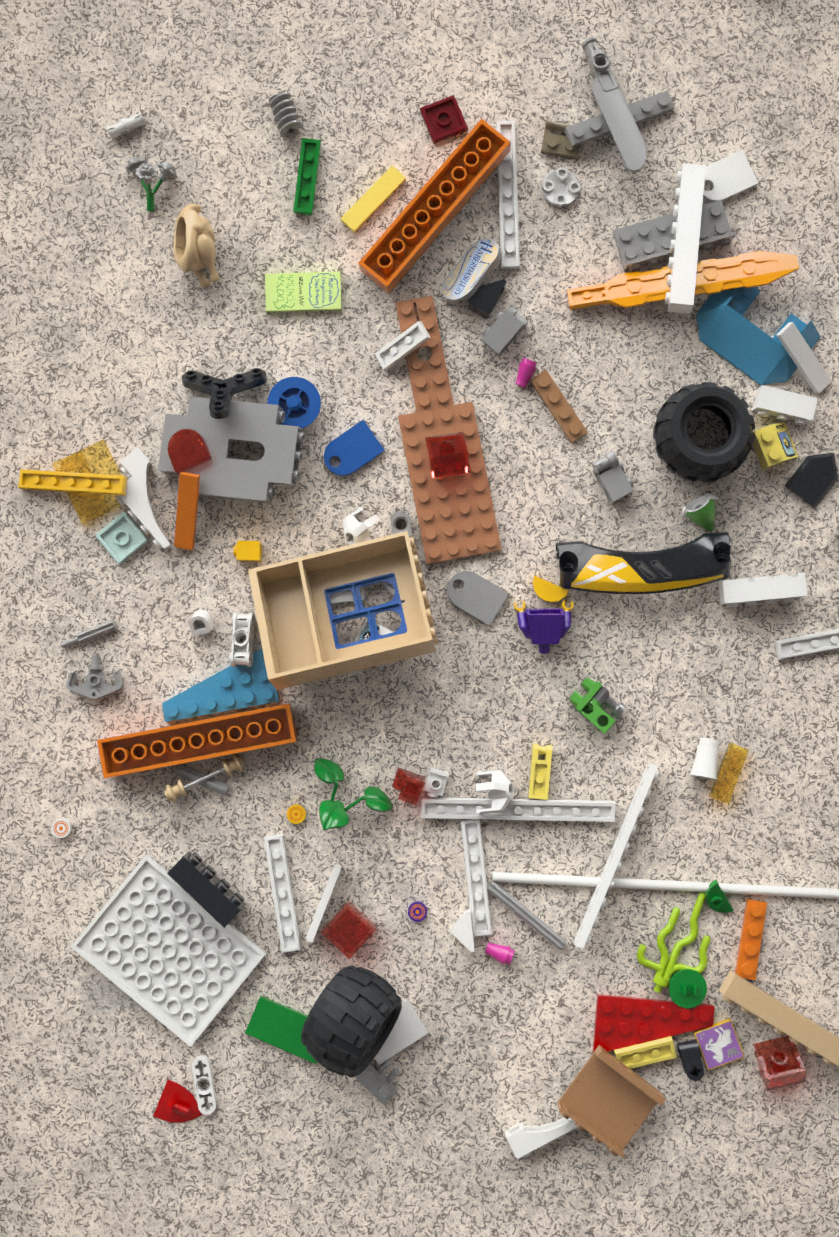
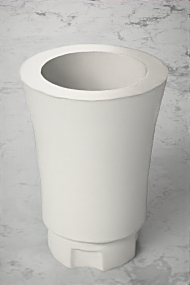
(706, 759)

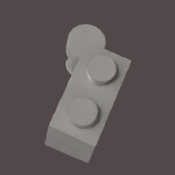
(504, 330)
(612, 478)

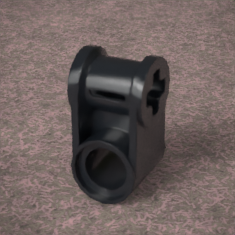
(691, 1056)

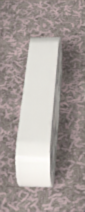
(211, 1097)

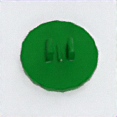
(687, 988)

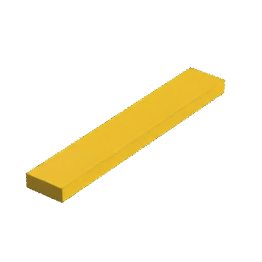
(73, 482)

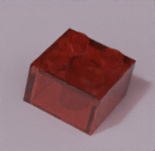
(348, 929)

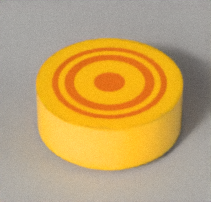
(296, 813)

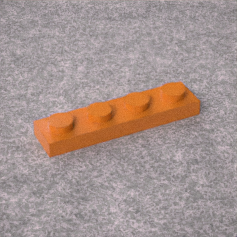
(750, 939)

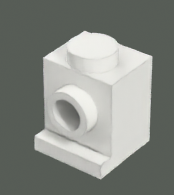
(441, 776)

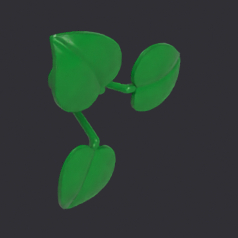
(332, 812)

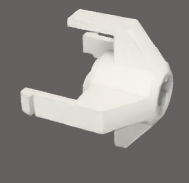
(357, 531)
(499, 790)

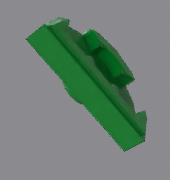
(717, 899)

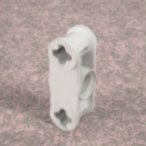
(242, 626)

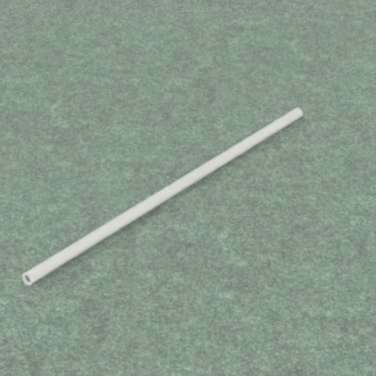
(666, 885)

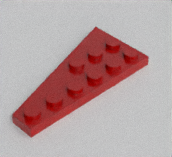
(634, 1021)

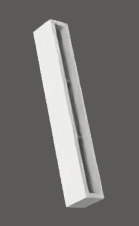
(686, 238)

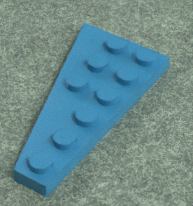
(224, 691)

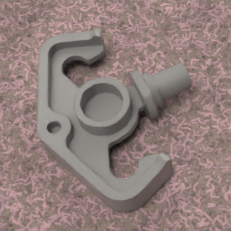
(95, 682)

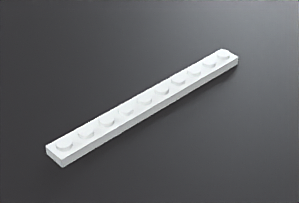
(519, 809)
(613, 863)

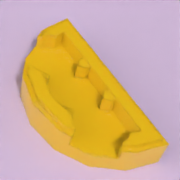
(548, 591)

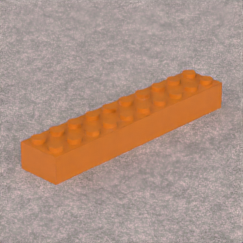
(435, 206)
(197, 740)

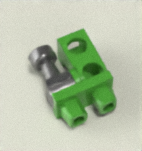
(591, 704)

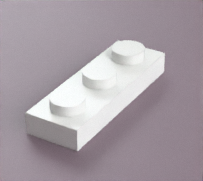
(402, 345)

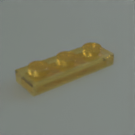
(728, 773)

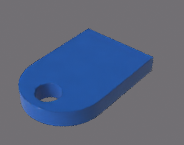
(354, 449)

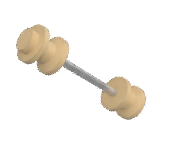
(179, 789)

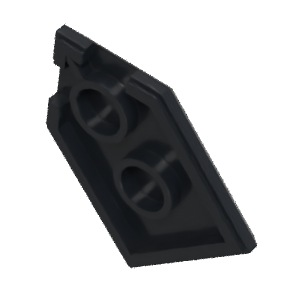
(814, 478)

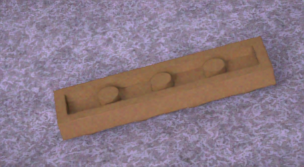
(558, 406)

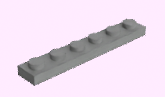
(641, 111)

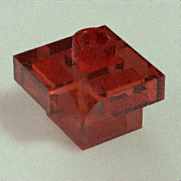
(409, 785)

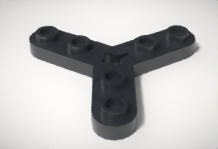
(222, 390)

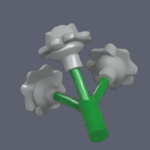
(146, 172)

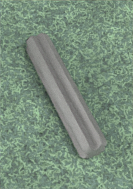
(192, 775)

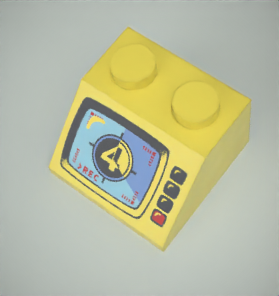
(773, 445)

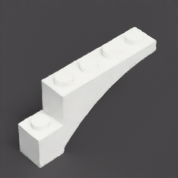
(137, 496)

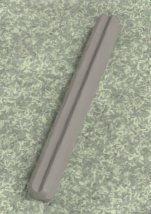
(526, 915)

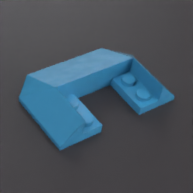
(742, 342)

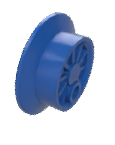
(297, 399)

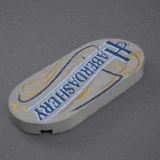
(471, 270)

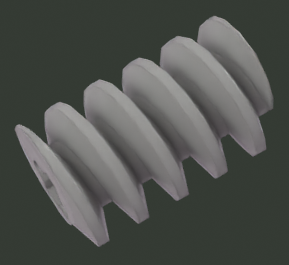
(285, 114)

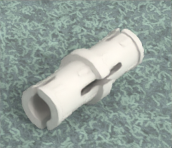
(126, 125)

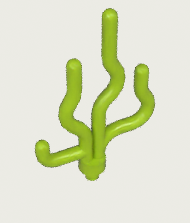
(667, 967)

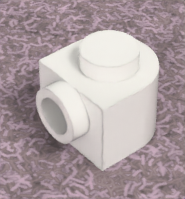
(201, 623)

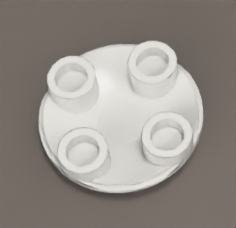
(560, 187)

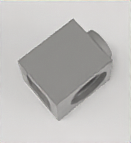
(401, 516)

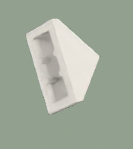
(463, 930)

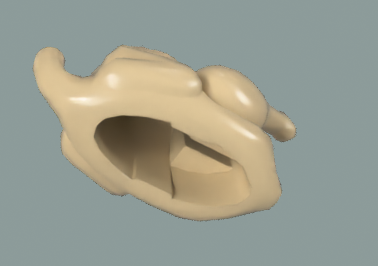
(195, 244)

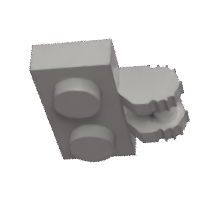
(377, 1083)

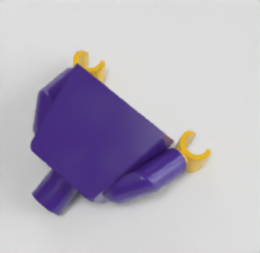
(544, 625)

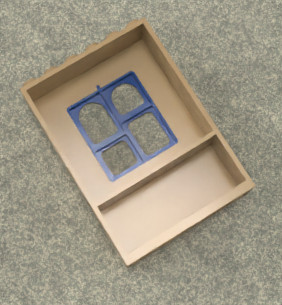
(298, 616)

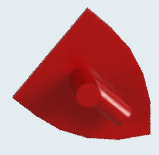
(176, 1104)

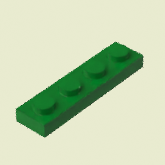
(307, 176)

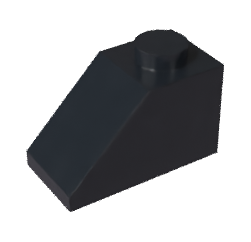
(486, 298)

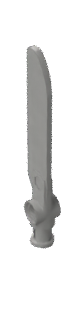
(615, 108)

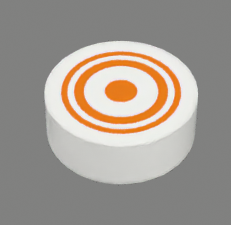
(61, 828)

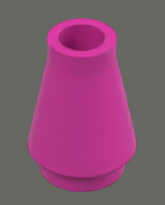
(525, 372)
(500, 953)

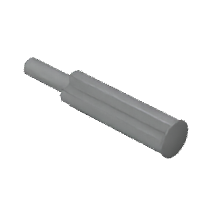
(91, 633)

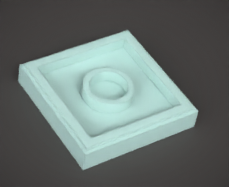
(122, 538)

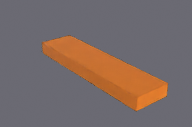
(187, 510)

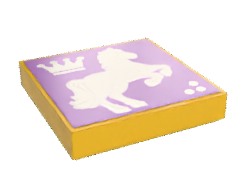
(719, 1044)

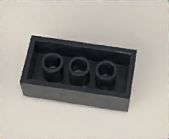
(207, 888)

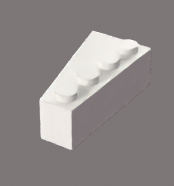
(762, 589)

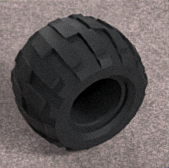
(682, 454)
(351, 1021)

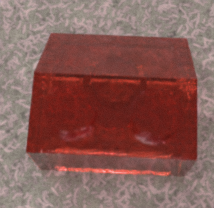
(447, 454)
(779, 1063)

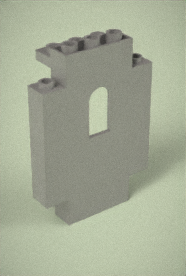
(236, 477)

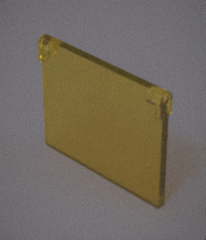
(93, 460)

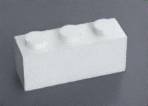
(784, 405)

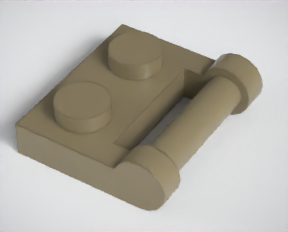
(558, 144)

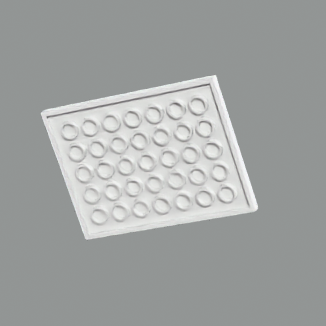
(167, 951)

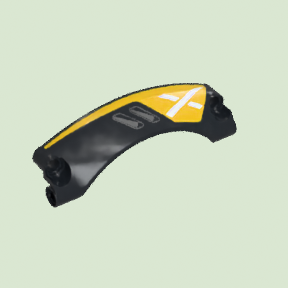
(661, 571)

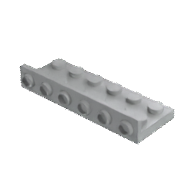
(650, 240)

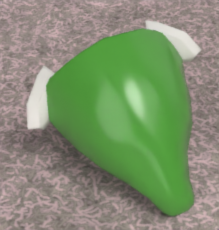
(701, 511)

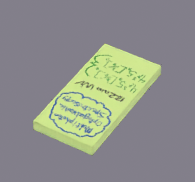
(303, 292)

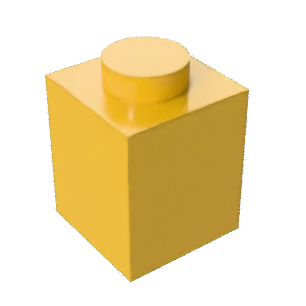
(248, 551)

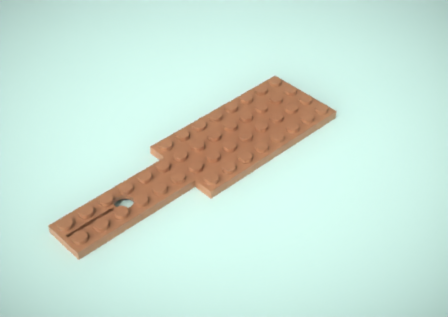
(455, 509)

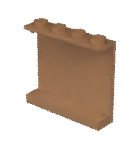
(609, 1101)

